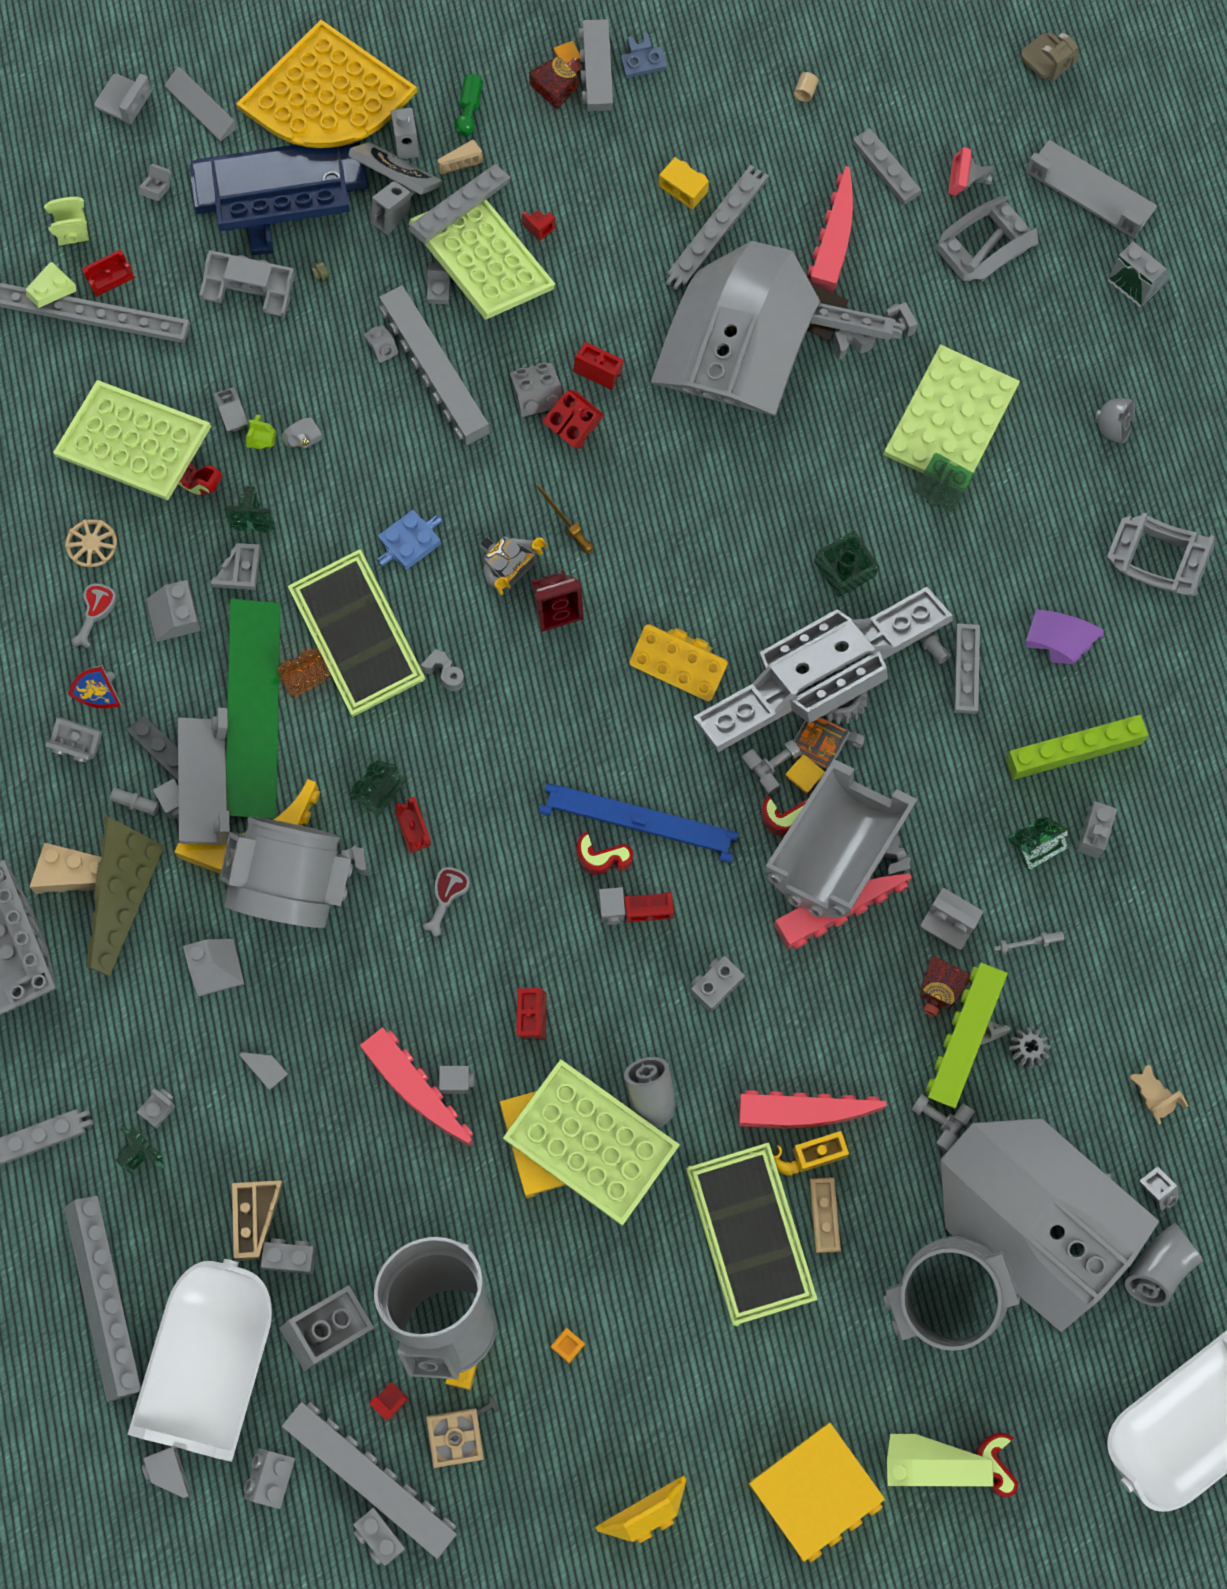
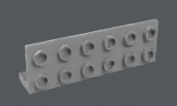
(1091, 188)
(202, 780)

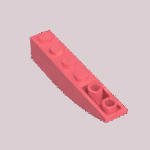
(835, 237)
(801, 925)
(412, 1084)
(802, 1111)

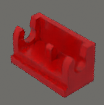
(108, 273)
(598, 365)
(412, 825)
(648, 907)
(531, 1013)

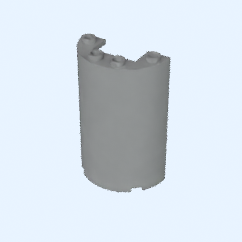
(836, 843)

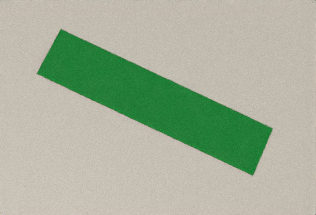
(252, 709)

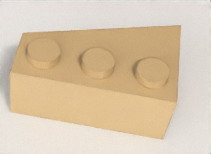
(64, 870)
(252, 1216)

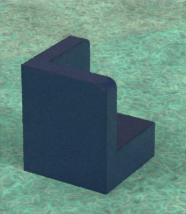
(261, 239)

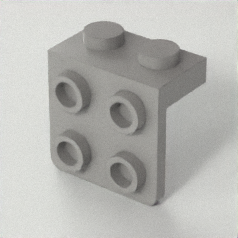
(124, 97)
(536, 388)

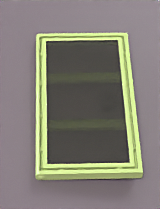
(356, 633)
(751, 1234)

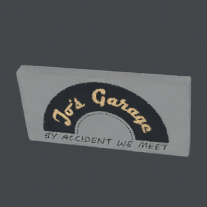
(395, 168)

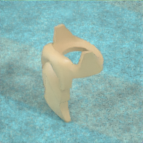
(1157, 1099)

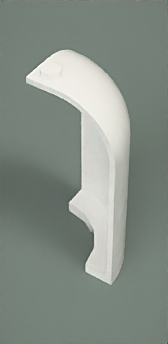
(204, 1360)
(1176, 1434)

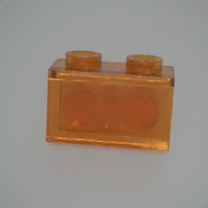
(303, 672)

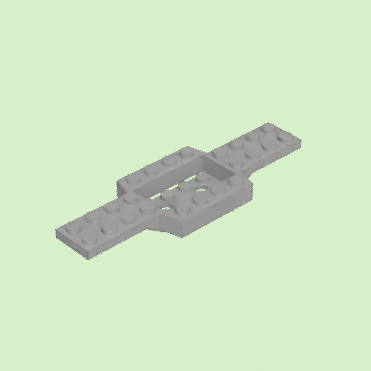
(814, 646)

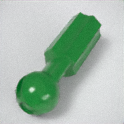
(469, 103)

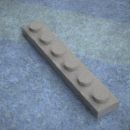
(459, 203)

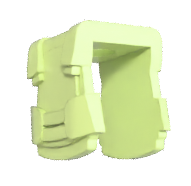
(69, 220)

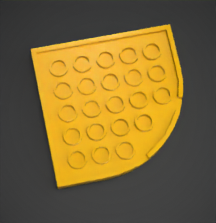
(326, 92)

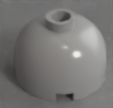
(1115, 419)

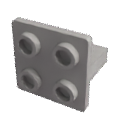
(951, 919)

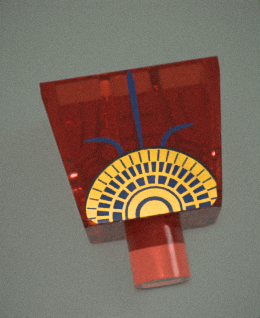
(555, 80)
(942, 985)

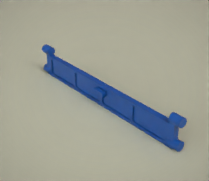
(639, 819)

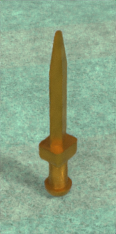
(573, 531)

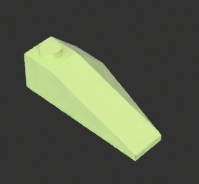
(926, 1462)

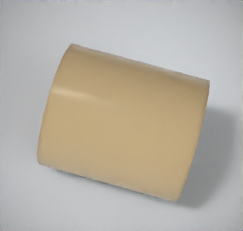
(806, 87)

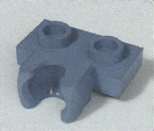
(642, 58)

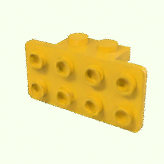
(679, 661)

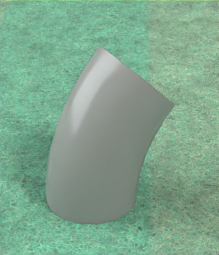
(651, 1090)
(1162, 1267)

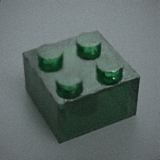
(846, 563)

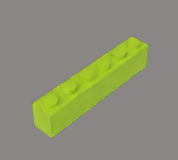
(1076, 747)
(967, 1035)

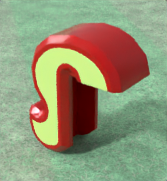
(200, 480)
(774, 821)
(603, 860)
(1005, 1483)

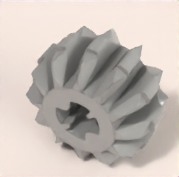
(1023, 1040)

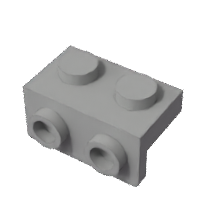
(74, 740)
(268, 1478)

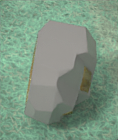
(302, 434)

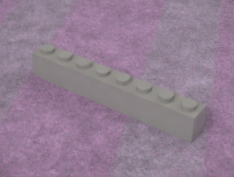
(433, 365)
(102, 1299)
(370, 1480)

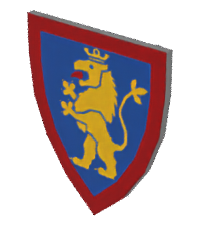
(95, 688)

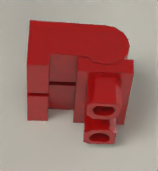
(573, 418)

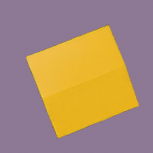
(805, 774)

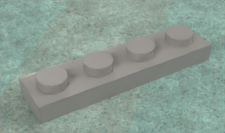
(886, 166)
(967, 668)

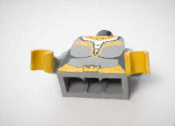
(509, 560)

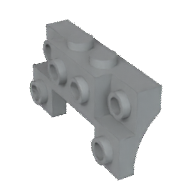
(247, 276)

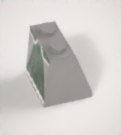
(1138, 275)

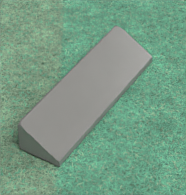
(200, 104)

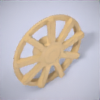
(91, 542)

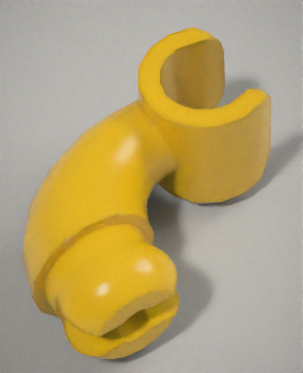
(785, 1167)

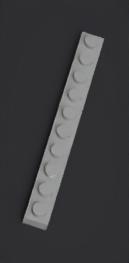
(98, 314)

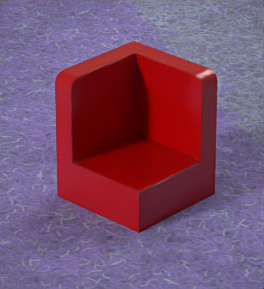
(538, 224)
(389, 1401)

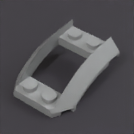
(1006, 219)
(1192, 565)

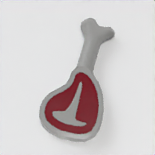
(448, 886)

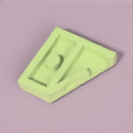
(49, 286)

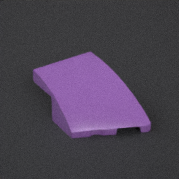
(1062, 635)

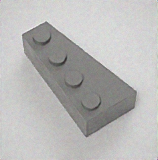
(596, 65)

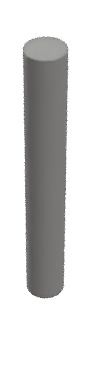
(985, 250)

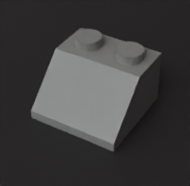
(173, 611)

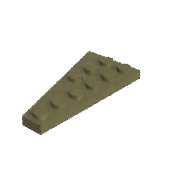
(120, 885)

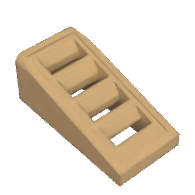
(460, 158)

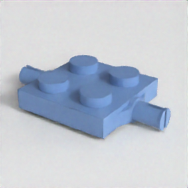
(409, 539)

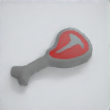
(99, 602)

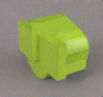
(260, 434)

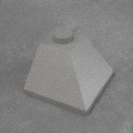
(213, 965)

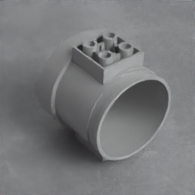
(284, 872)
(418, 1273)
(906, 1320)

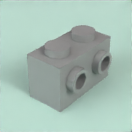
(716, 983)
(287, 1257)
(379, 1536)

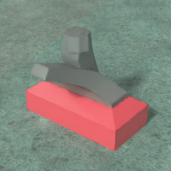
(966, 172)

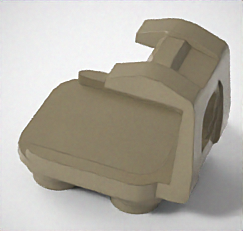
(1050, 55)

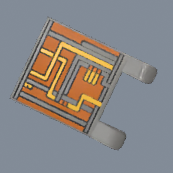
(824, 741)

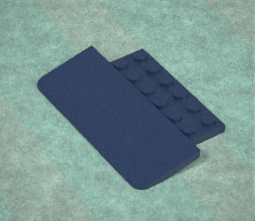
(275, 184)

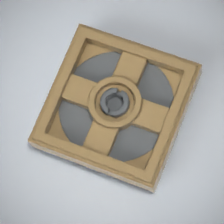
(454, 1437)

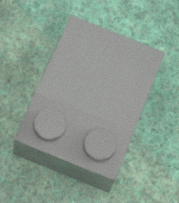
(326, 1328)

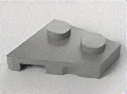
(240, 568)

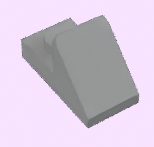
(438, 284)

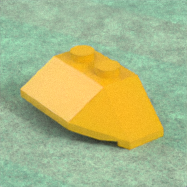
(647, 1514)

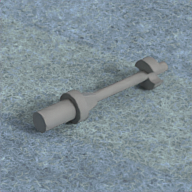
(1043, 939)

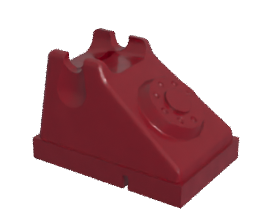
(557, 600)

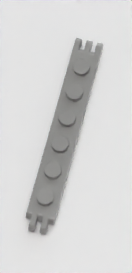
(716, 228)
(857, 322)
(43, 1135)

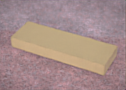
(824, 1215)

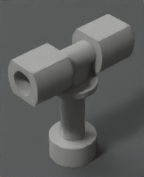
(765, 768)
(949, 1124)

